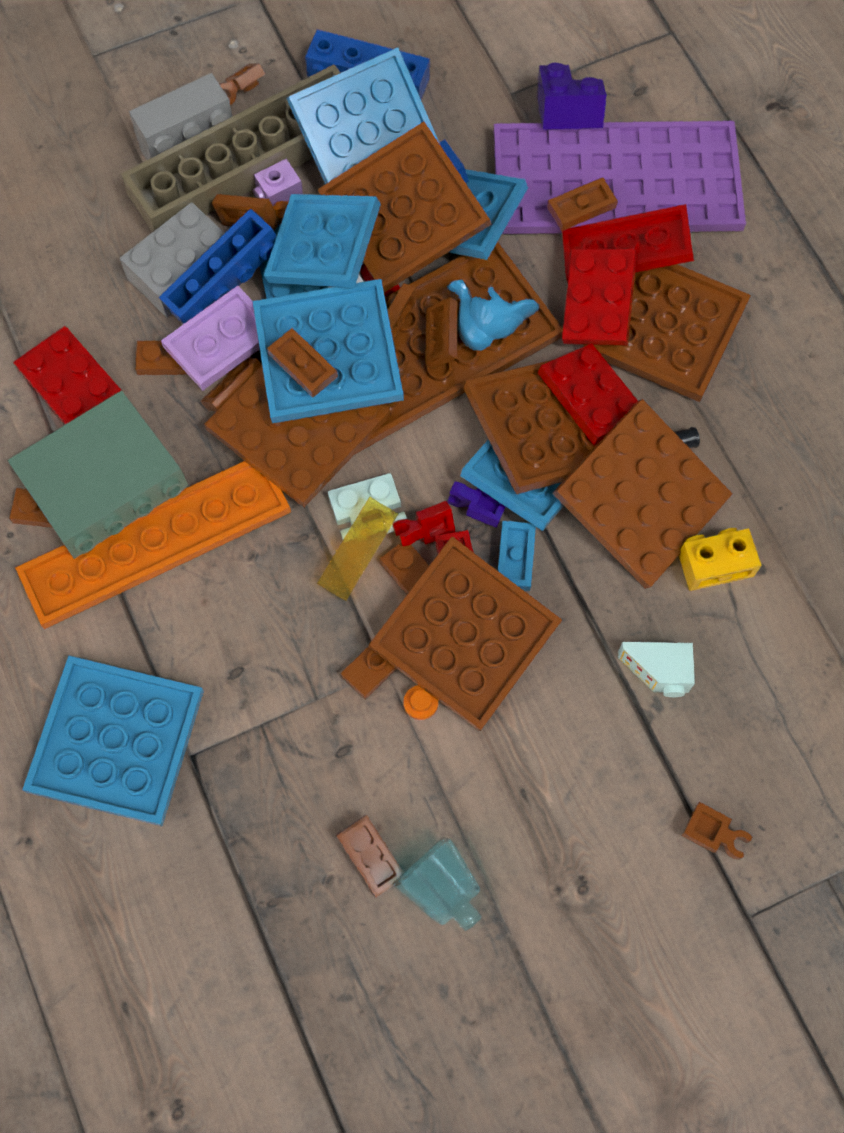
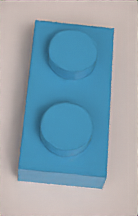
(517, 552)

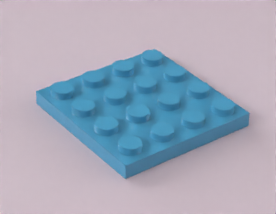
(358, 112)
(349, 332)
(114, 740)

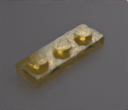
(357, 548)

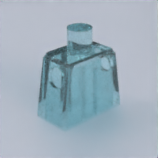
(441, 885)

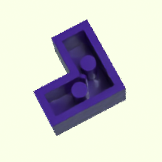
(569, 102)

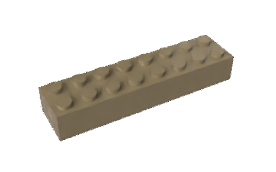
(221, 158)

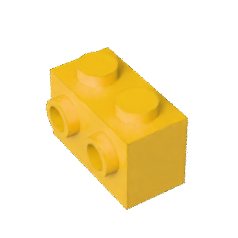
(719, 558)

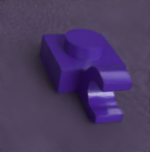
(479, 504)

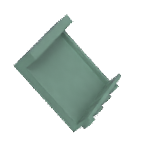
(98, 474)

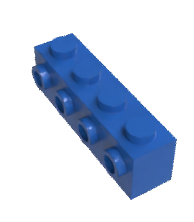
(349, 52)
(221, 267)

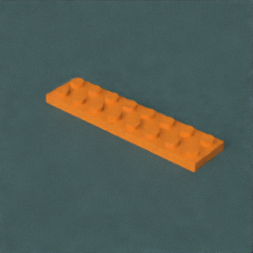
(153, 544)

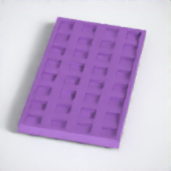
(642, 163)

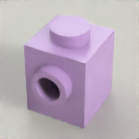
(277, 182)

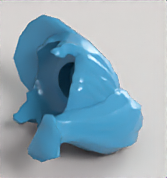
(487, 320)

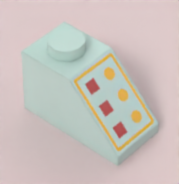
(661, 665)

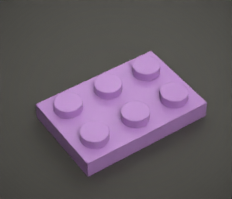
(215, 339)

